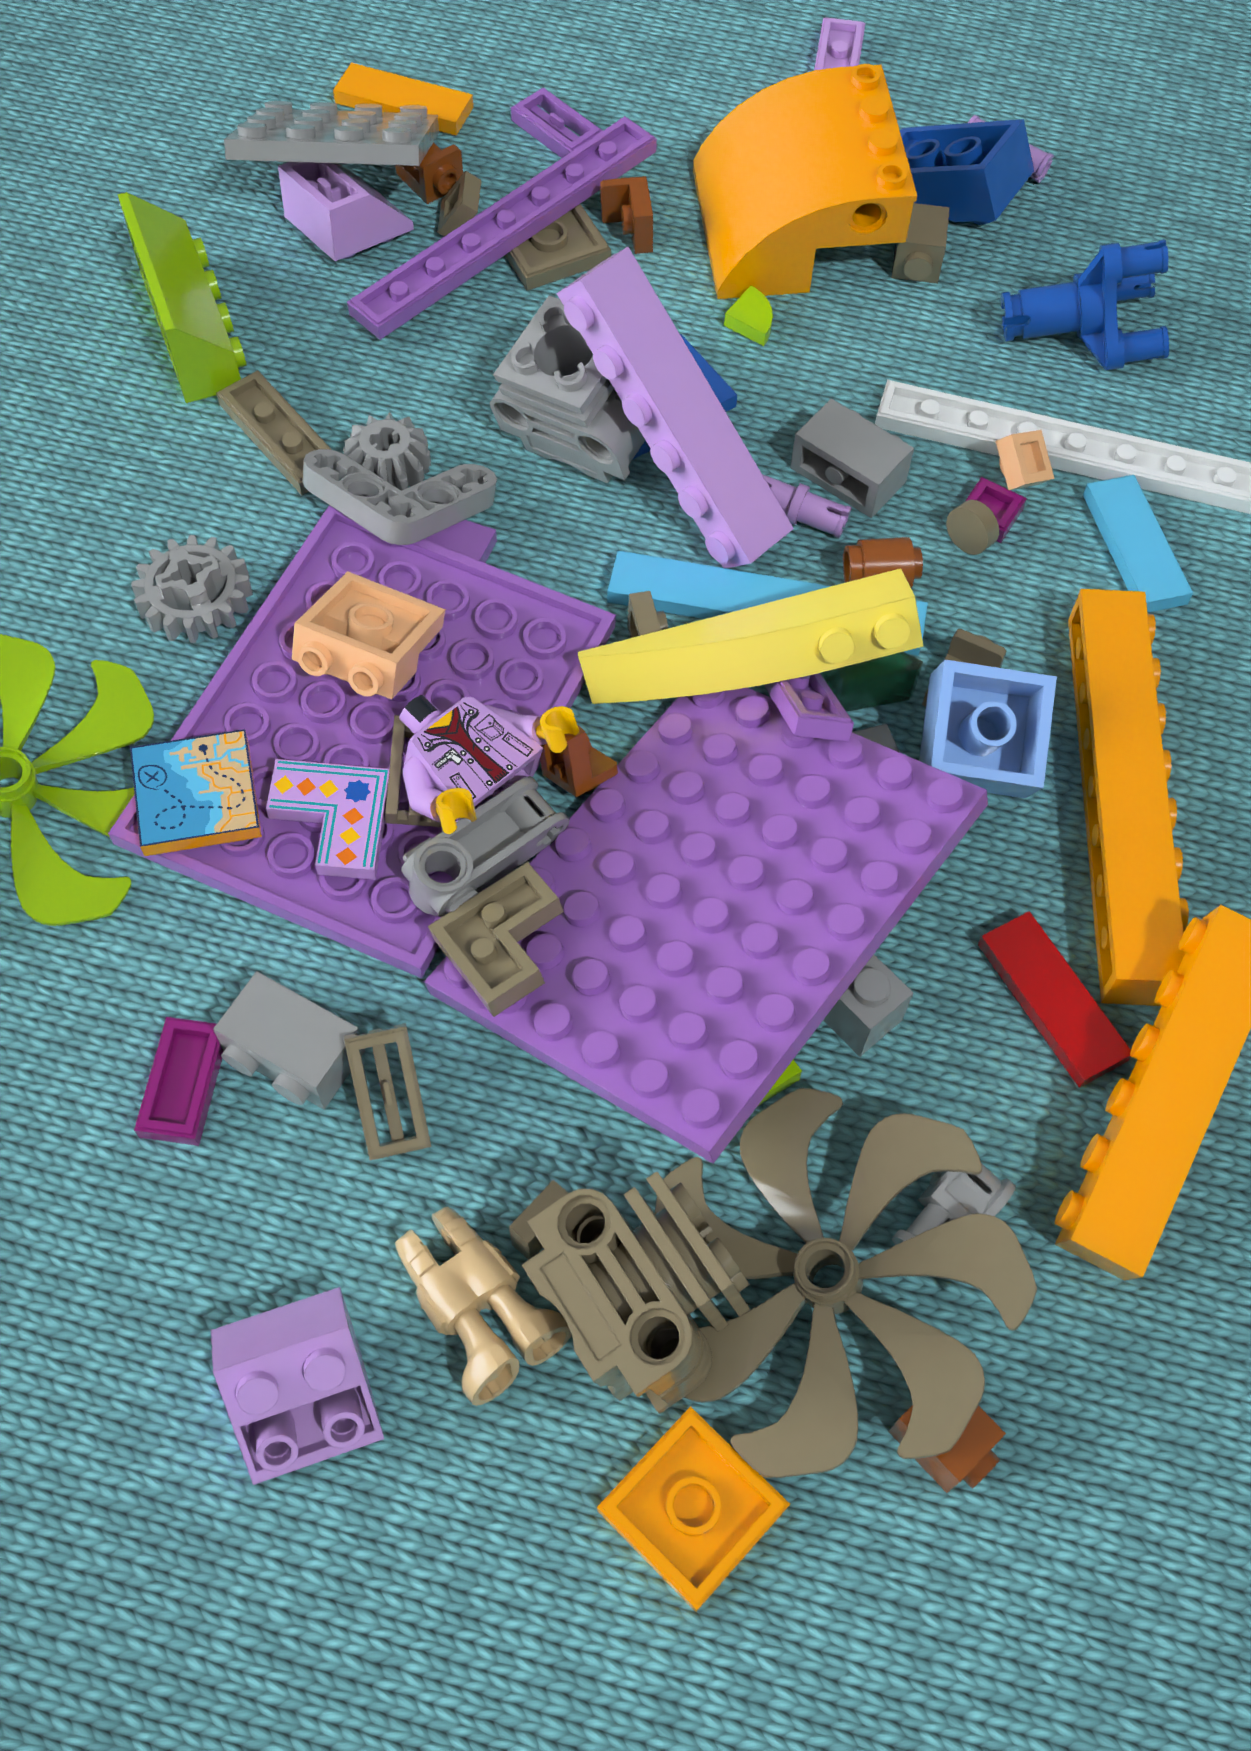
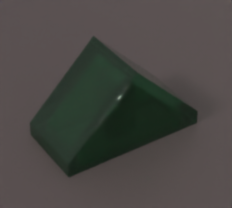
(875, 681)

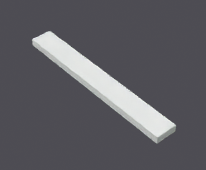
(1069, 445)

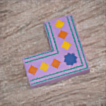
(346, 802)

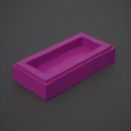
(180, 1083)

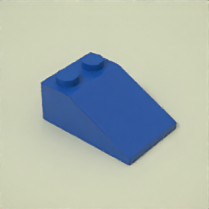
(969, 166)

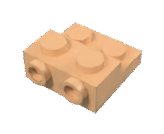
(365, 635)

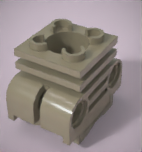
(635, 1288)

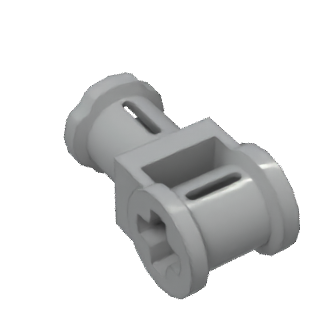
(955, 1196)

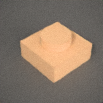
(1024, 459)

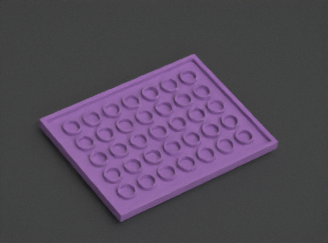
(498, 643)
(719, 909)

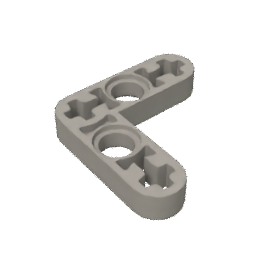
(397, 514)

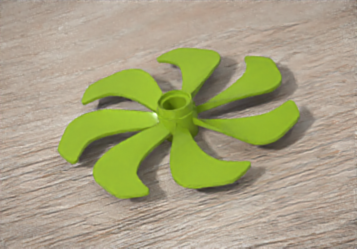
(119, 717)

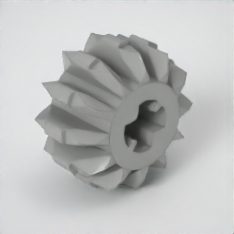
(390, 450)

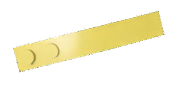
(760, 643)

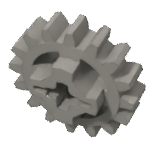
(192, 588)

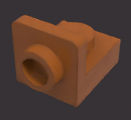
(435, 173)
(630, 203)
(578, 766)

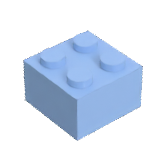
(989, 726)

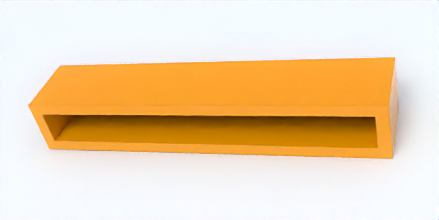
(1166, 1101)

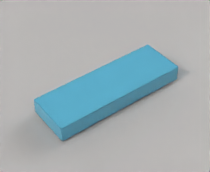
(1137, 542)

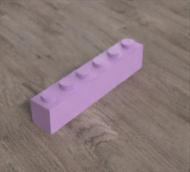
(675, 409)

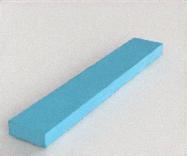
(704, 589)

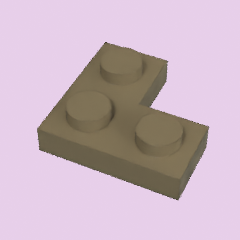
(485, 932)

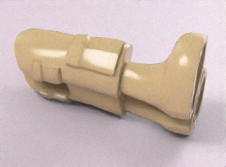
(472, 1282)

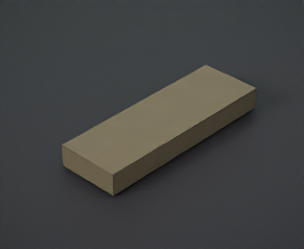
(271, 425)

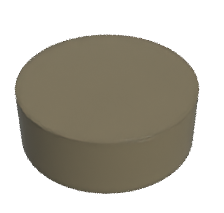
(972, 527)

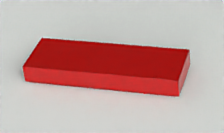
(1054, 999)

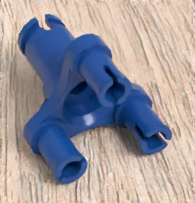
(1091, 305)

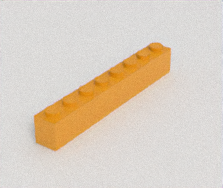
(1126, 795)

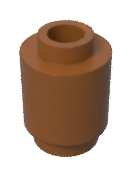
(881, 556)

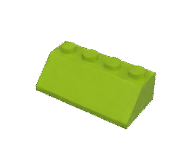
(184, 299)

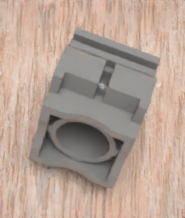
(562, 401)

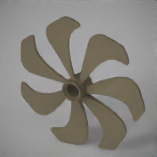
(939, 1370)

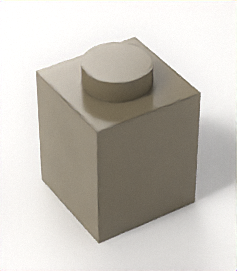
(925, 245)

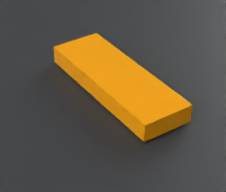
(374, 86)

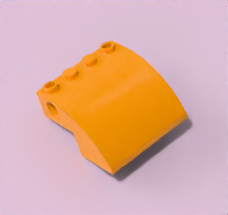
(800, 173)

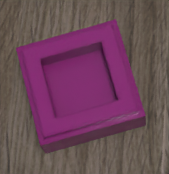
(1002, 502)

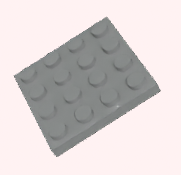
(334, 135)

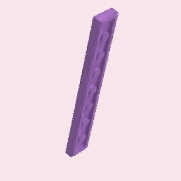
(500, 228)

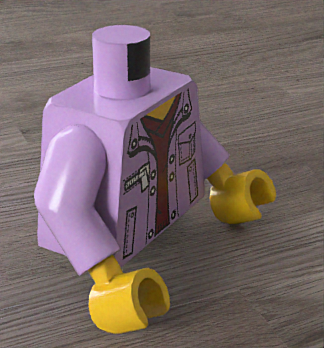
(473, 754)

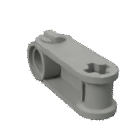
(482, 852)

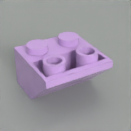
(338, 208)
(295, 1385)

